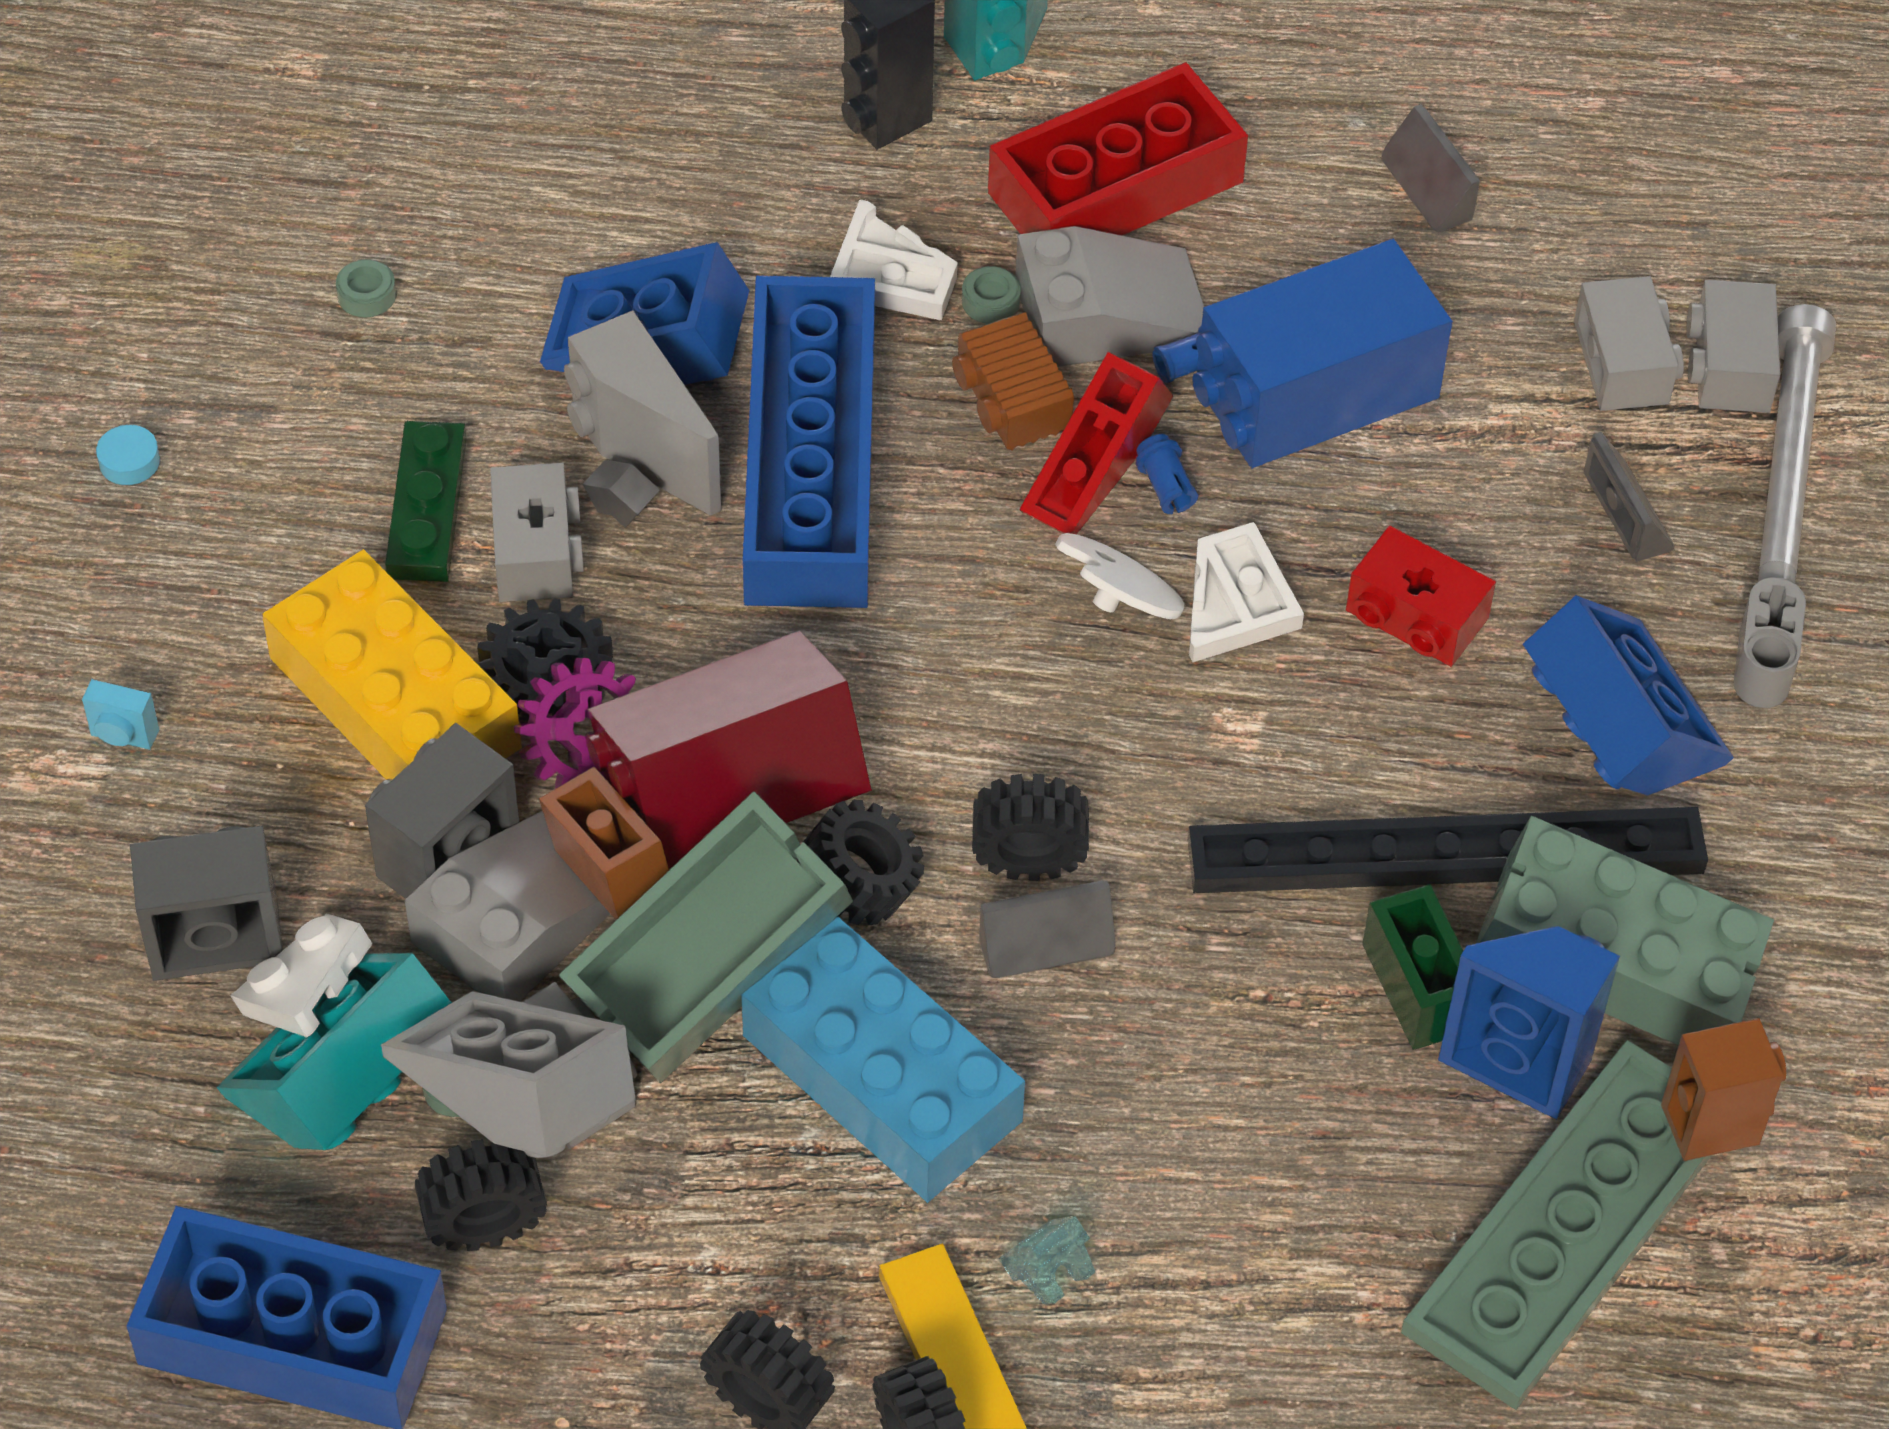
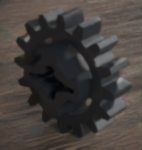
(536, 641)

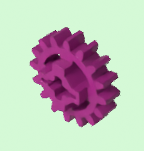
(580, 697)

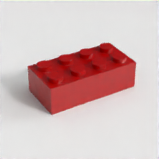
(1120, 158)

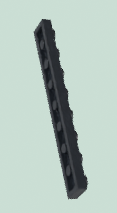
(1423, 848)

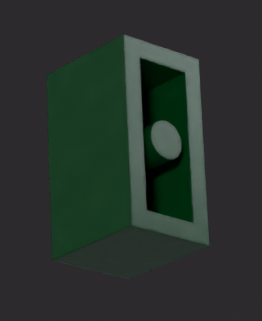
(1414, 960)

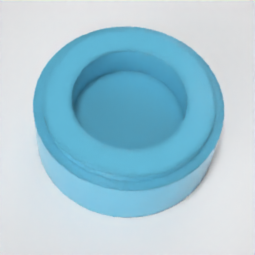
(128, 454)

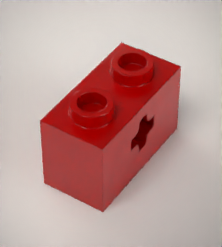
(1420, 596)

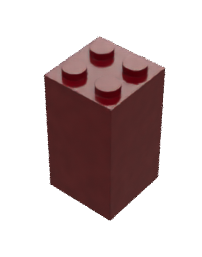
(712, 736)

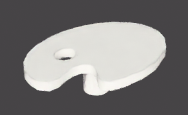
(1121, 578)

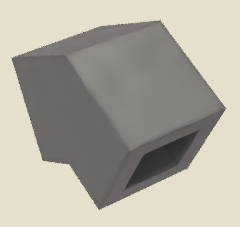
(619, 490)

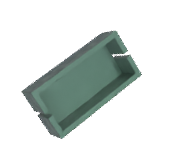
(706, 935)
(1680, 947)

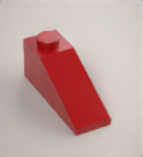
(1097, 444)

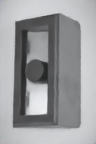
(1432, 171)
(1625, 501)
(1047, 929)

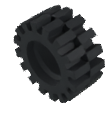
(1030, 827)
(877, 843)
(479, 1196)
(767, 1373)
(916, 1398)

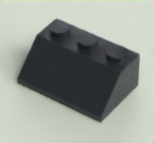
(887, 67)

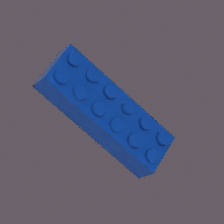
(809, 443)

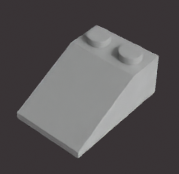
(1105, 293)
(642, 411)
(503, 911)
(518, 1069)

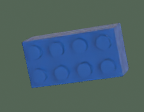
(288, 1317)

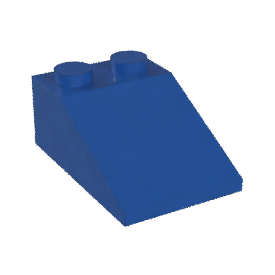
(683, 298)

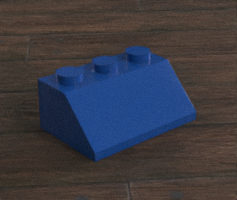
(1624, 698)
(1529, 1014)

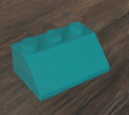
(992, 33)
(322, 1082)

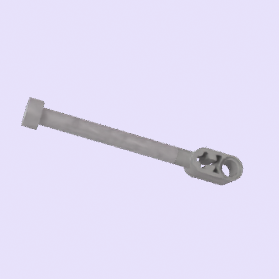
(1771, 653)

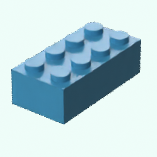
(883, 1058)

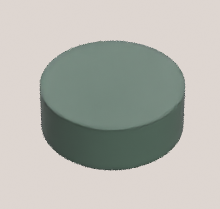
(365, 288)
(990, 294)

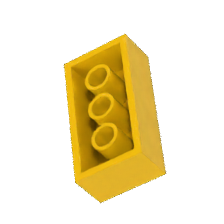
(384, 667)

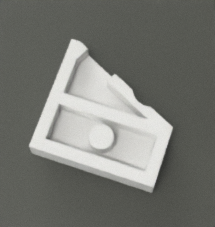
(904, 269)
(1238, 594)
(289, 985)

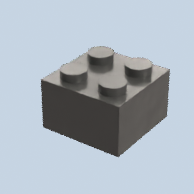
(439, 807)
(206, 902)

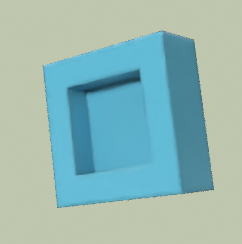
(120, 715)

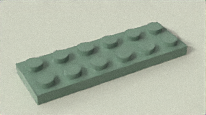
(1558, 1234)

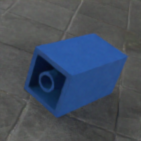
(1321, 353)

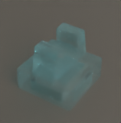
(1043, 1251)

